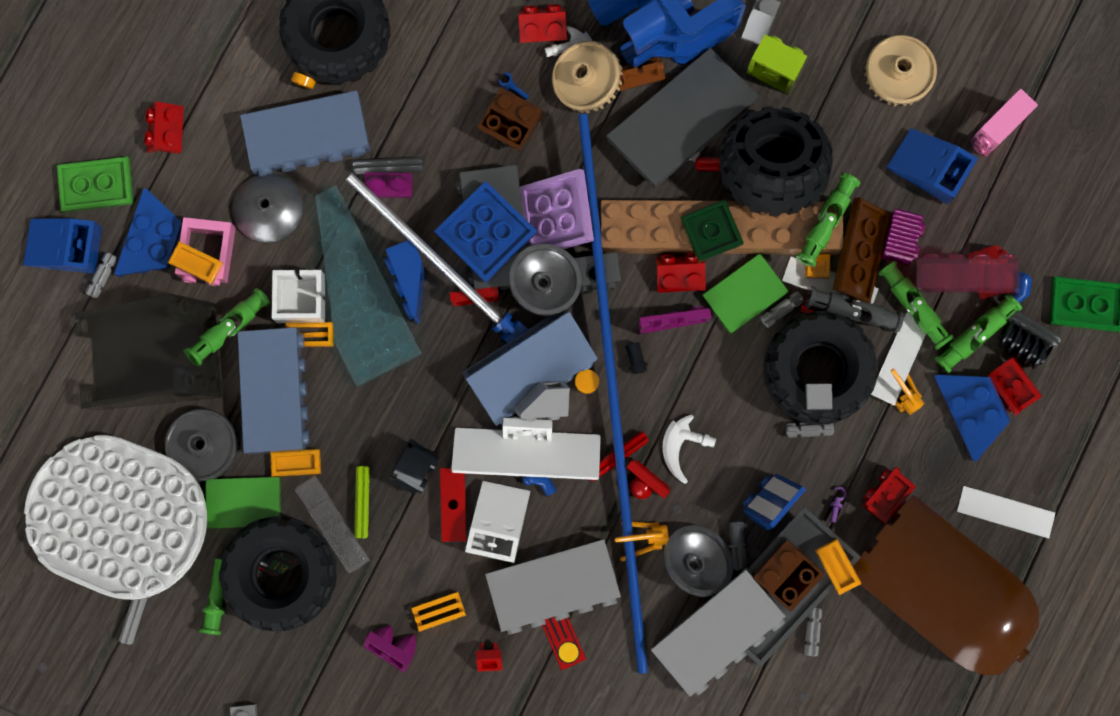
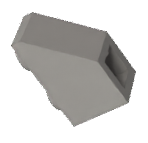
(546, 401)

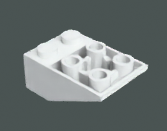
(498, 521)

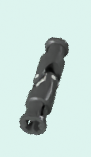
(851, 308)

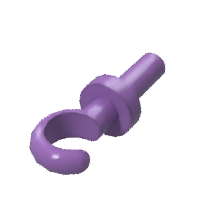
(836, 504)

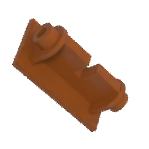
(646, 73)

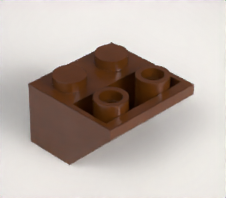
(511, 119)
(788, 574)

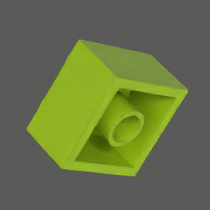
(776, 63)

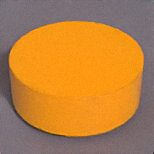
(303, 80)
(587, 381)

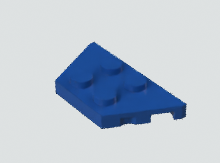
(150, 238)
(975, 409)

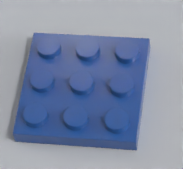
(485, 231)

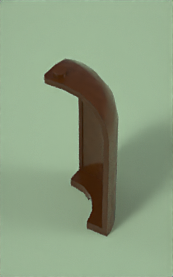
(950, 590)

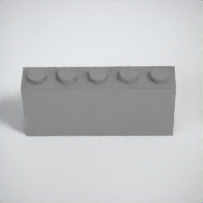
(553, 587)
(719, 633)

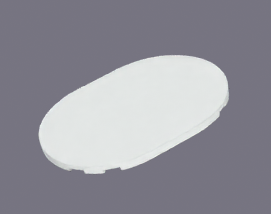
(115, 517)

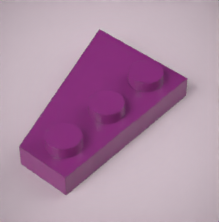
(673, 320)

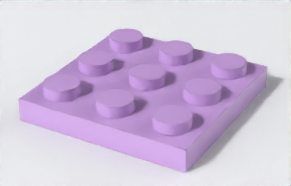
(558, 210)

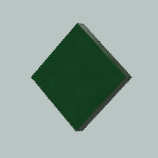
(711, 231)

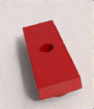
(453, 520)

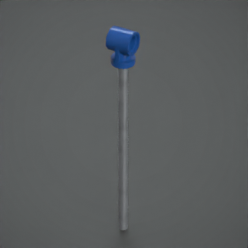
(502, 322)

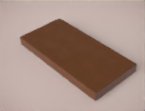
(861, 250)

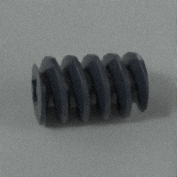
(1024, 344)

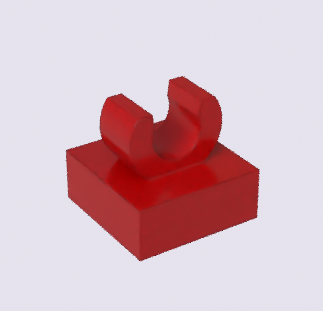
(489, 659)

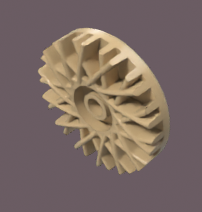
(586, 76)
(897, 85)

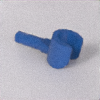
(510, 85)

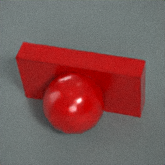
(645, 482)

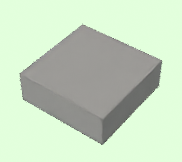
(818, 396)

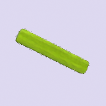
(361, 502)

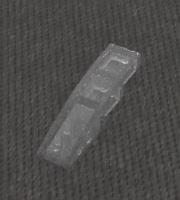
(332, 524)

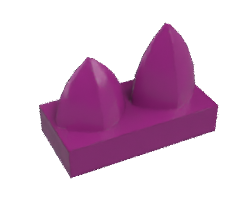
(389, 184)
(398, 655)

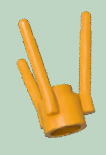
(911, 398)
(655, 535)

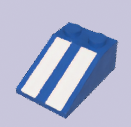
(772, 500)

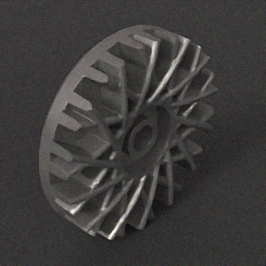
(219, 438)

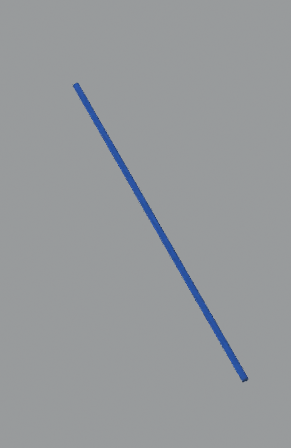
(613, 396)

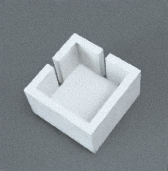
(298, 299)

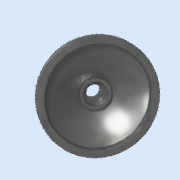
(275, 221)
(553, 267)
(705, 553)

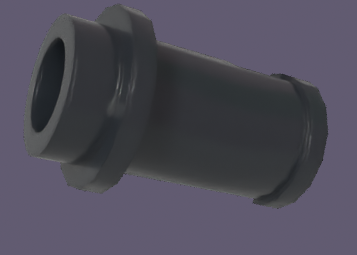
(636, 358)

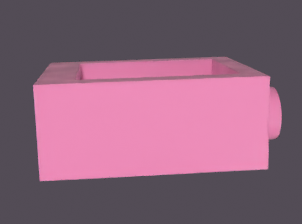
(1003, 123)
(212, 227)

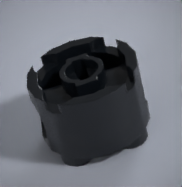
(413, 467)

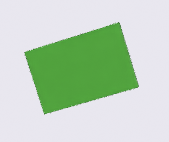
(95, 184)
(745, 294)
(241, 501)

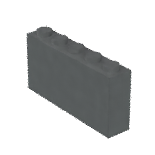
(506, 183)

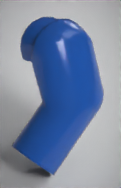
(1025, 288)
(545, 483)

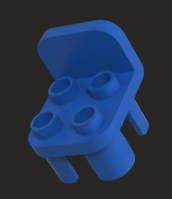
(666, 28)

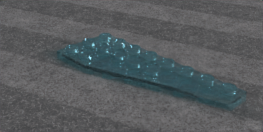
(363, 311)

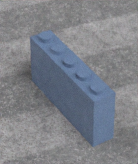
(305, 133)
(543, 353)
(272, 390)

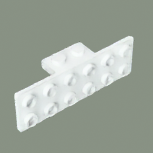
(526, 450)

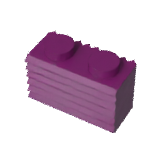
(903, 237)

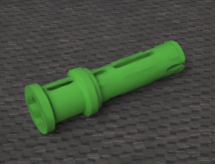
(213, 610)

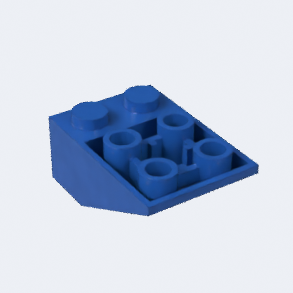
(932, 164)
(63, 244)
(410, 273)

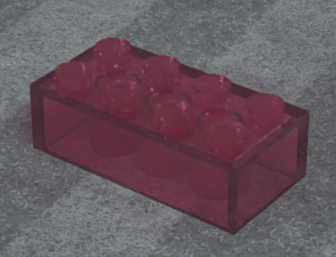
(968, 275)

